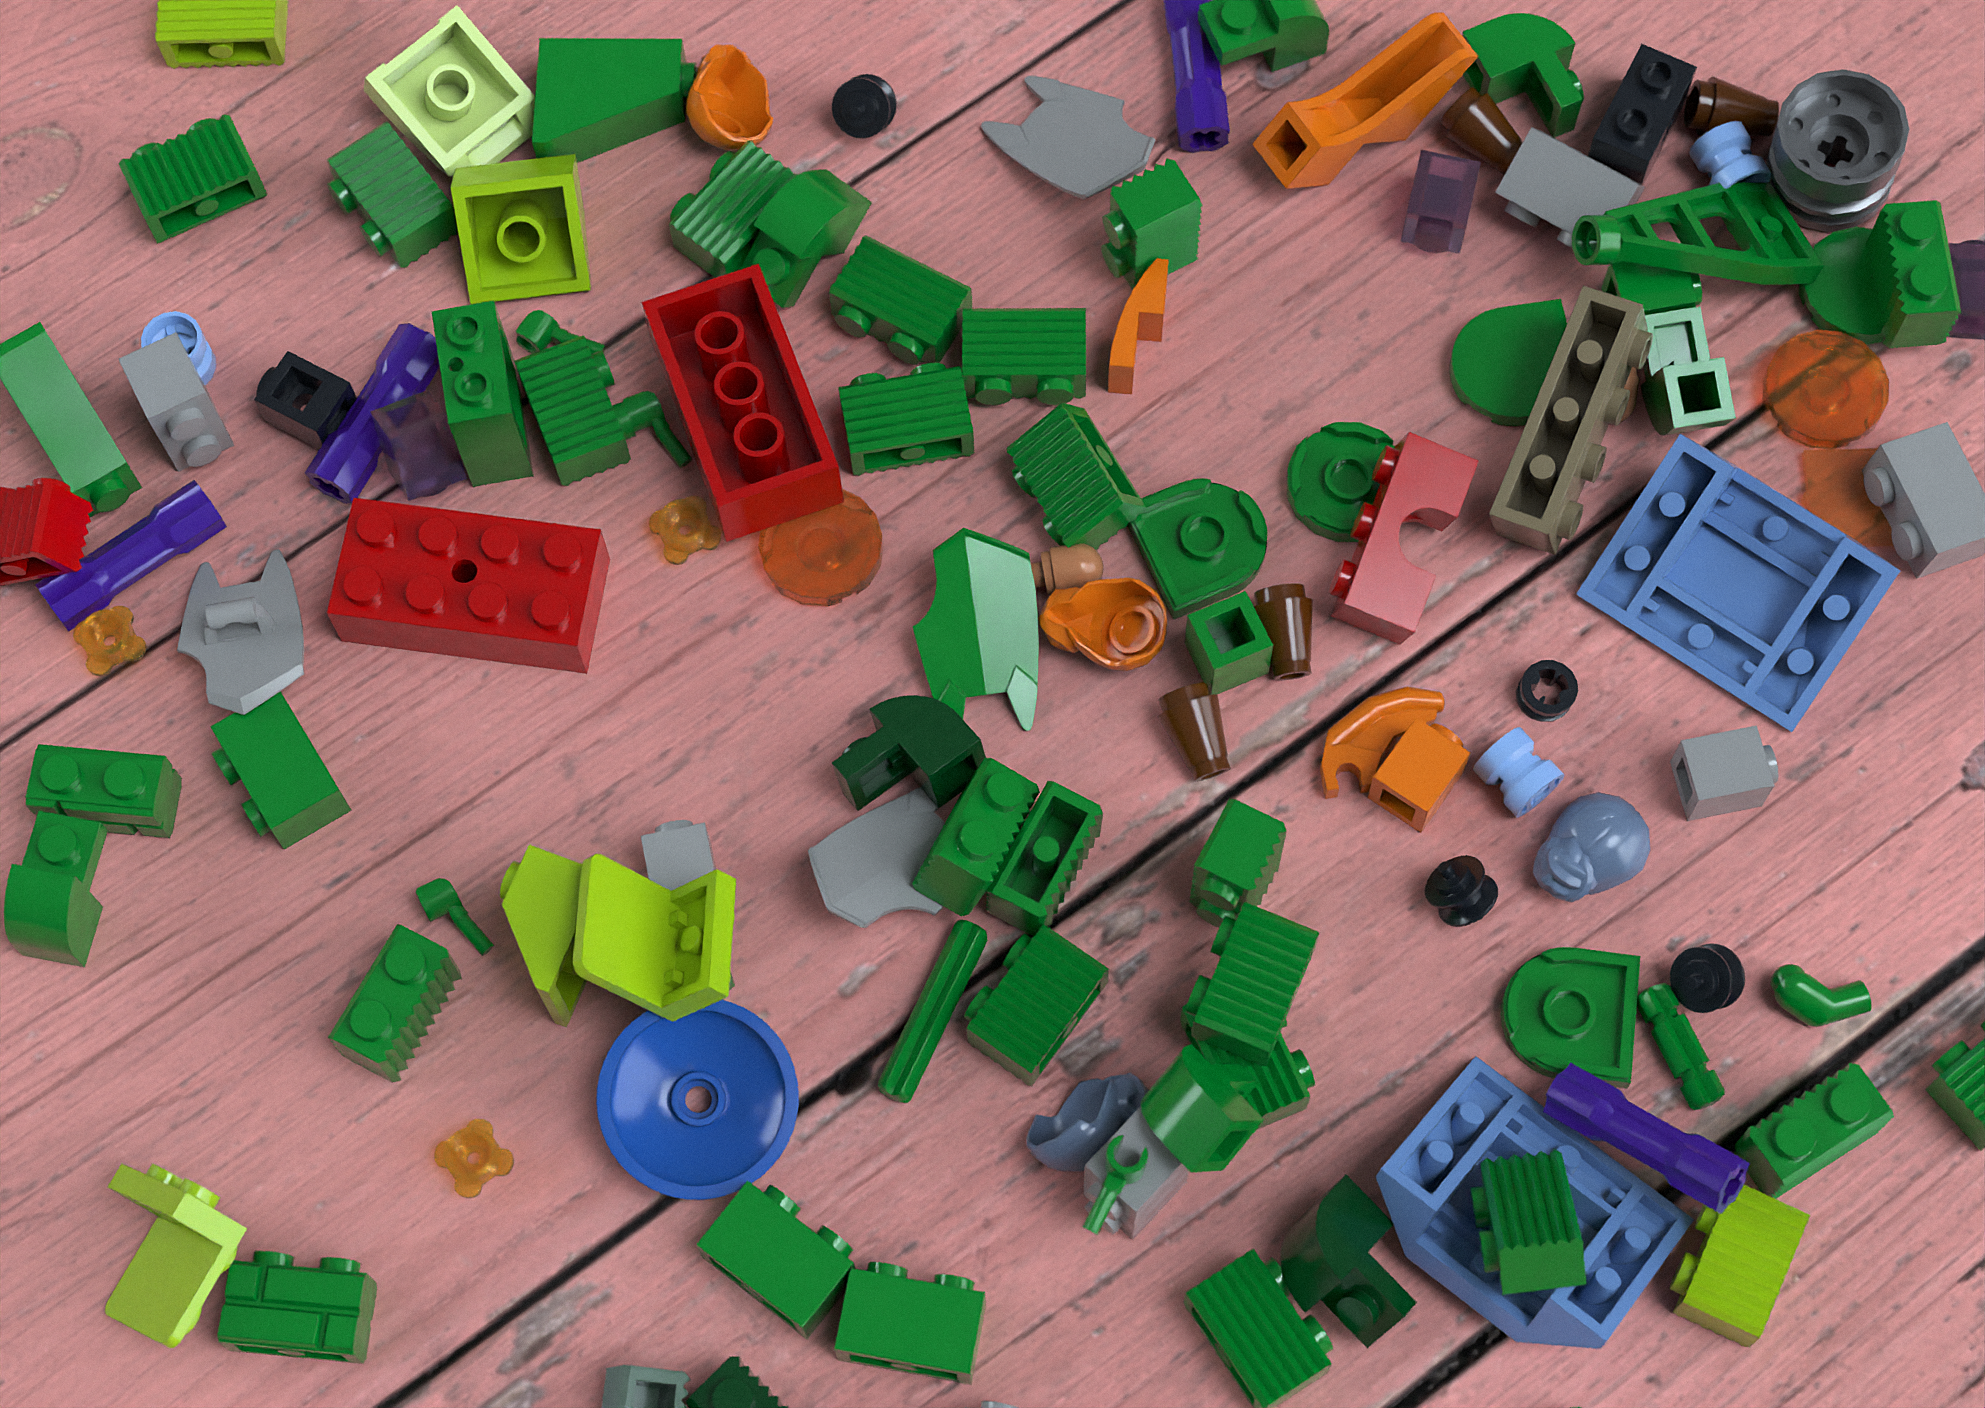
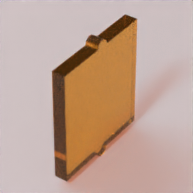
(1839, 497)

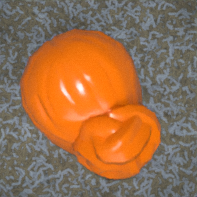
(729, 100)
(1108, 621)

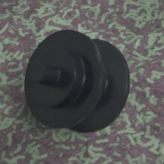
(864, 106)
(1461, 891)
(1707, 978)

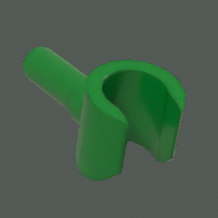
(540, 329)
(645, 412)
(440, 899)
(1113, 1184)

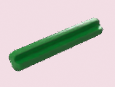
(932, 1011)

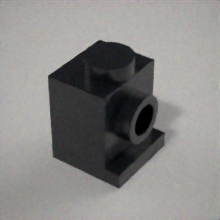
(298, 384)

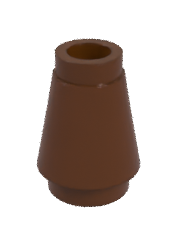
(1720, 102)
(1482, 129)
(1288, 622)
(1196, 729)

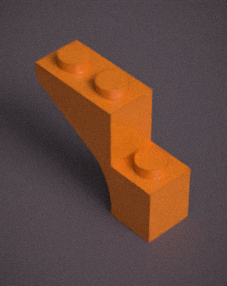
(1376, 104)

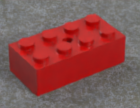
(743, 402)
(469, 585)

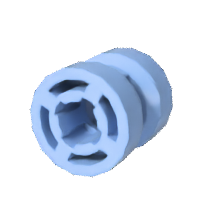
(1727, 156)
(190, 336)
(1523, 777)

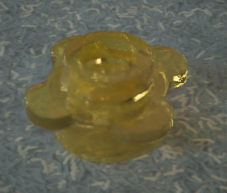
(682, 513)
(105, 623)
(473, 1139)

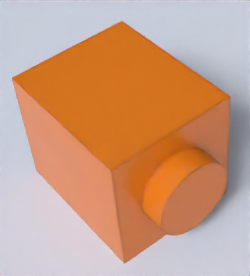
(1419, 773)

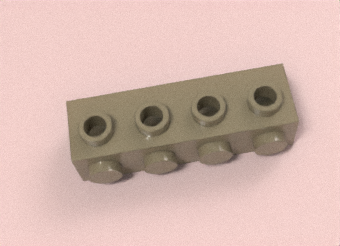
(1570, 419)

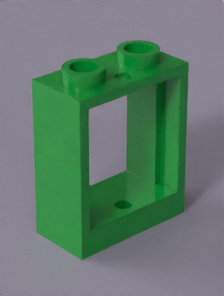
(482, 393)

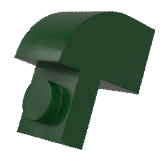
(912, 739)
(1330, 1261)

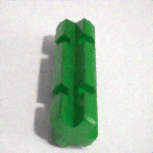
(1680, 1046)

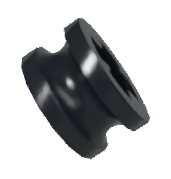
(1557, 673)

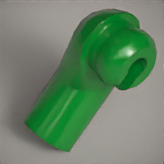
(1813, 1001)

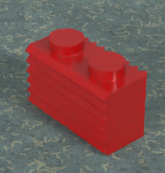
(41, 530)

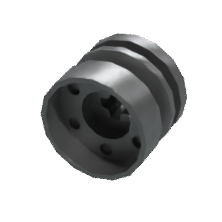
(1842, 122)

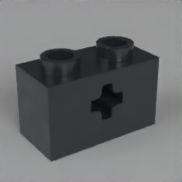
(1642, 113)

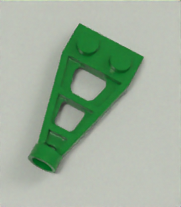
(1752, 211)

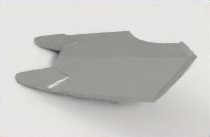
(1073, 139)
(245, 635)
(874, 859)

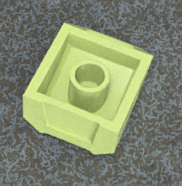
(454, 96)

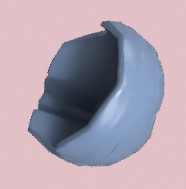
(1592, 847)
(1085, 1121)

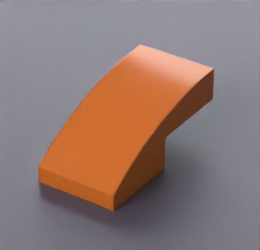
(1139, 320)

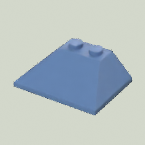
(1738, 581)
(1621, 1218)

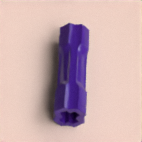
(1198, 84)
(353, 449)
(170, 529)
(1684, 1159)

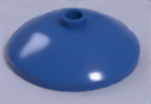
(686, 1151)

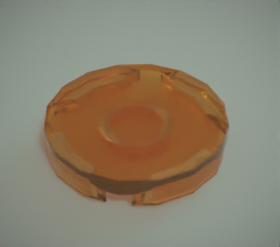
(1825, 389)
(824, 553)

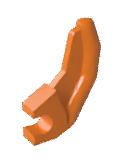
(1366, 732)

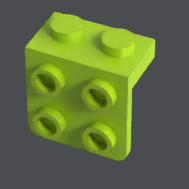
(654, 942)
(177, 1259)

